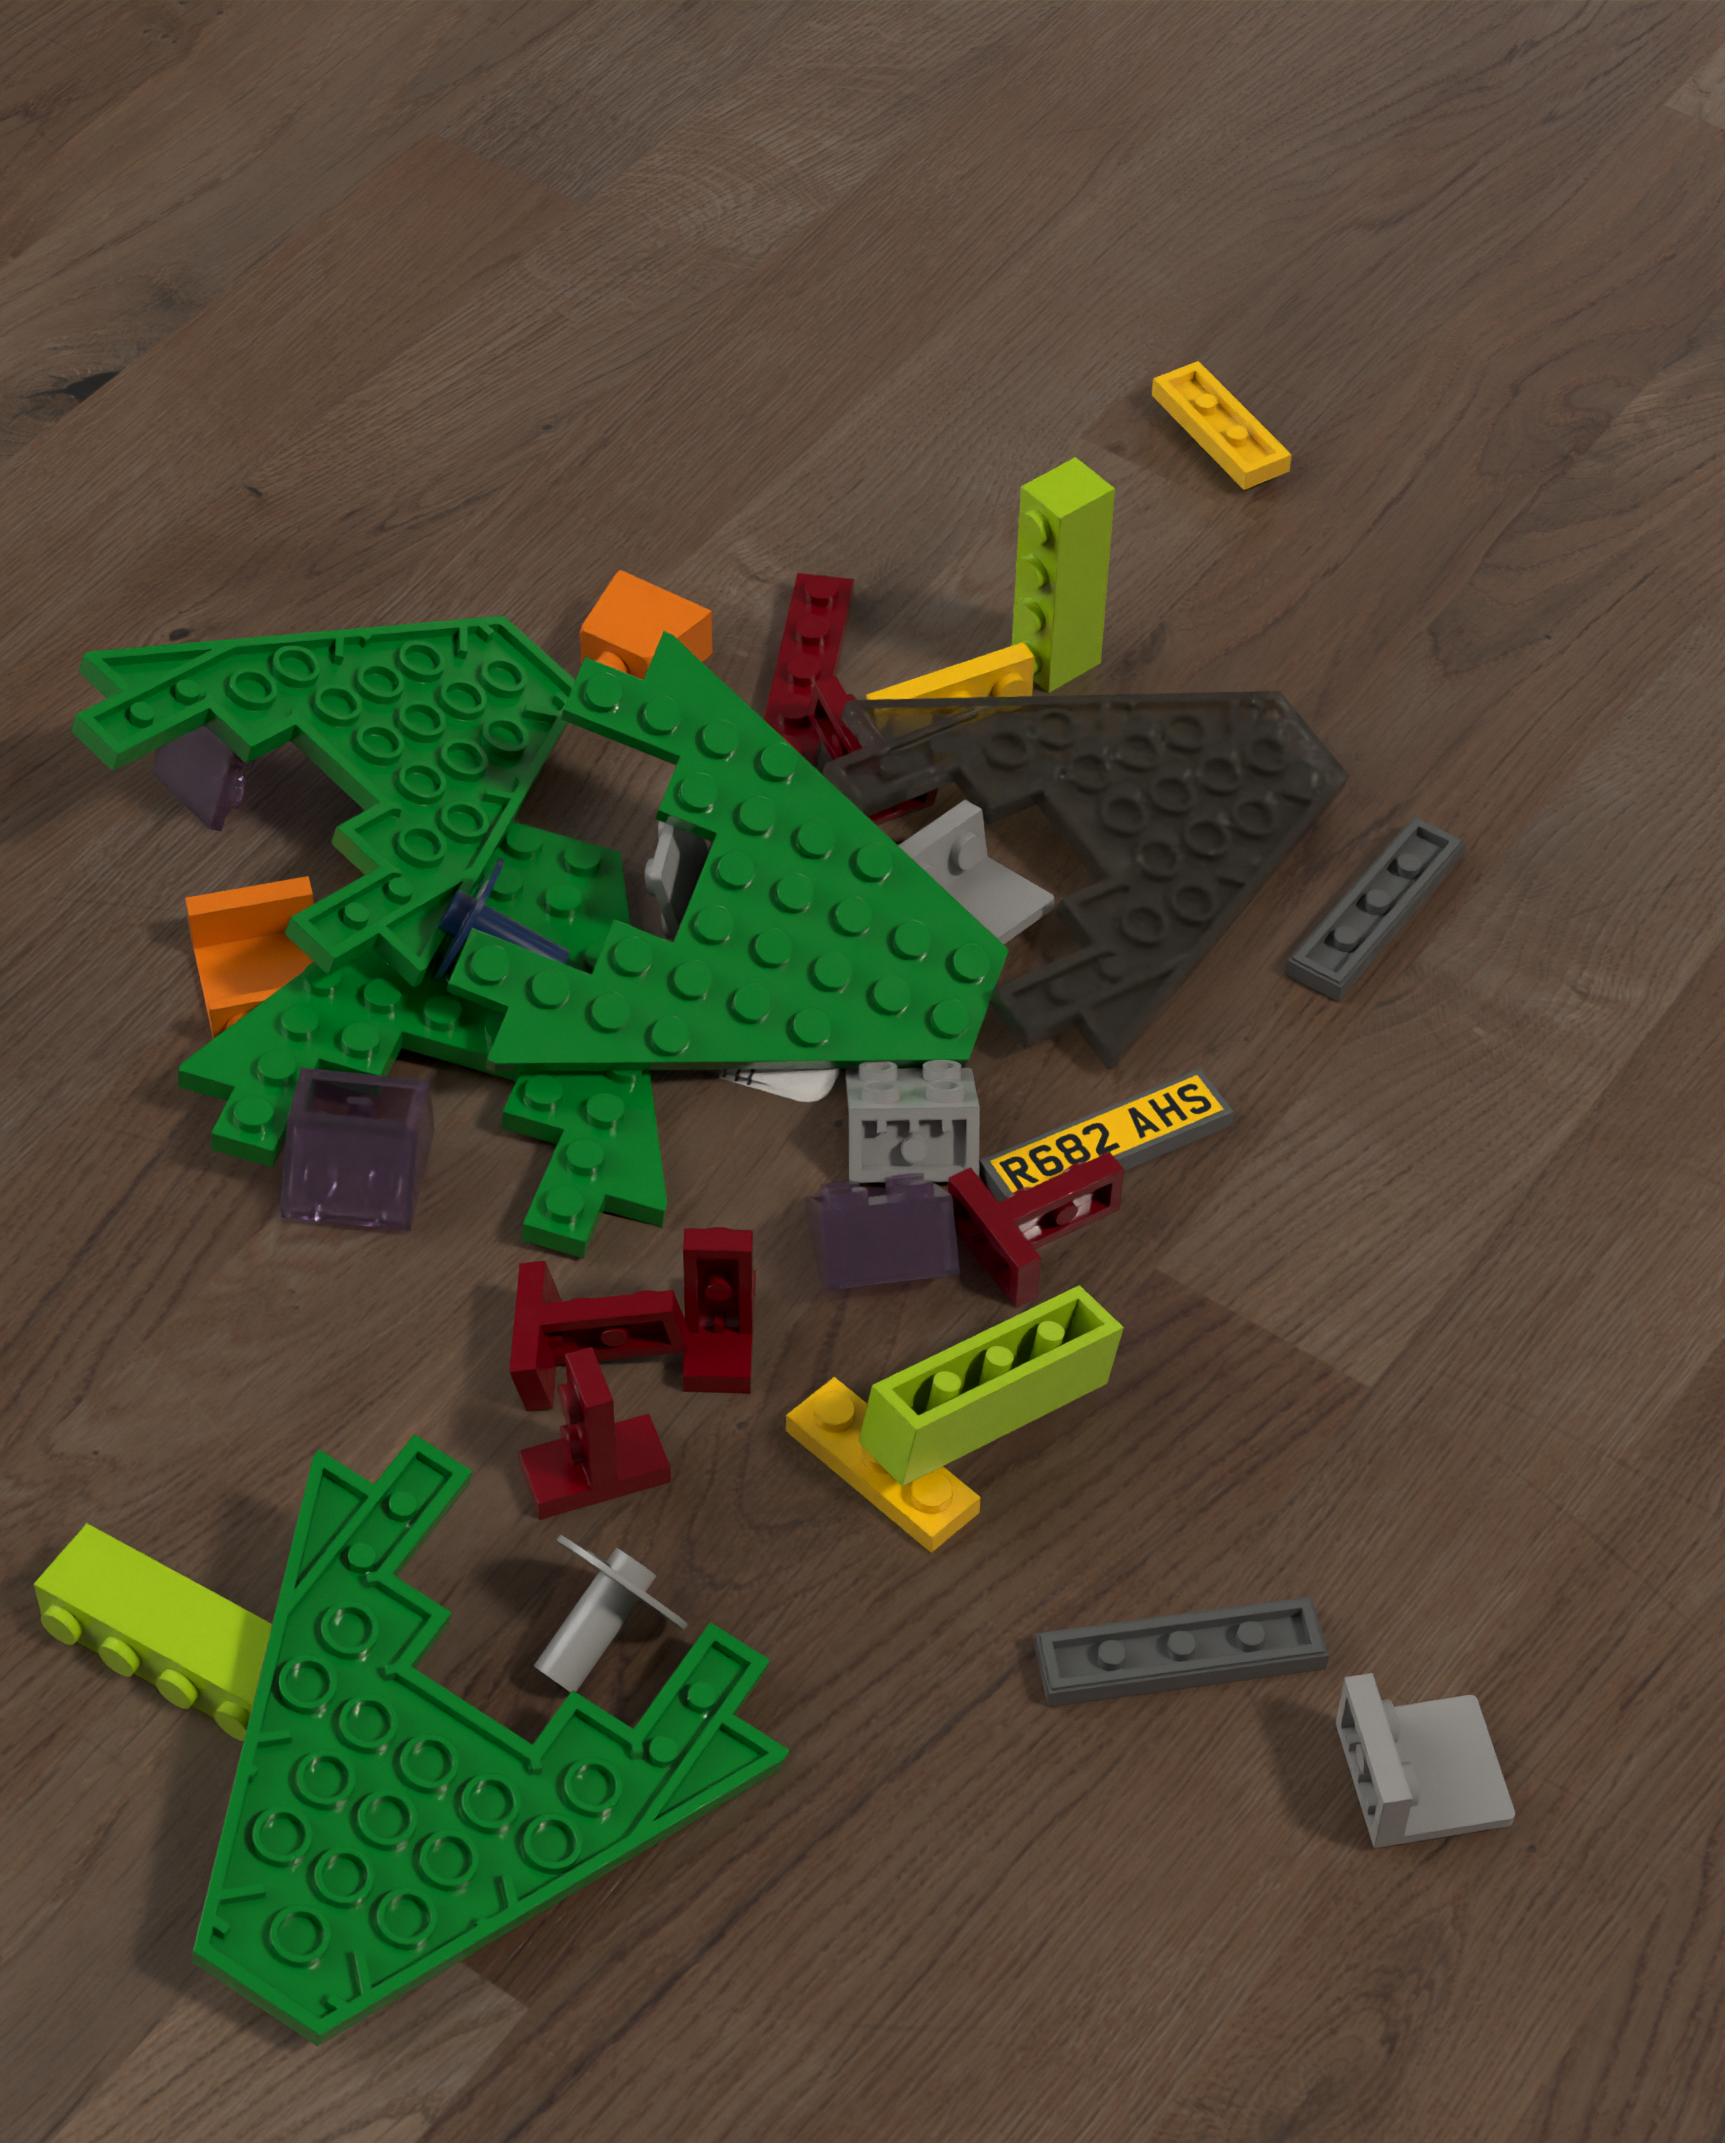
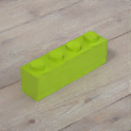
(1063, 571)
(989, 1385)
(155, 1626)

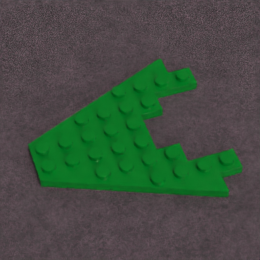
(413, 720)
(799, 939)
(369, 1012)
(396, 1822)

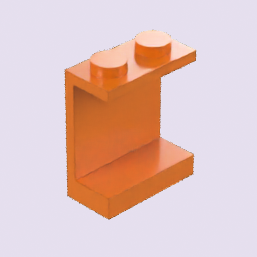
(244, 945)

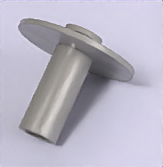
(598, 1615)

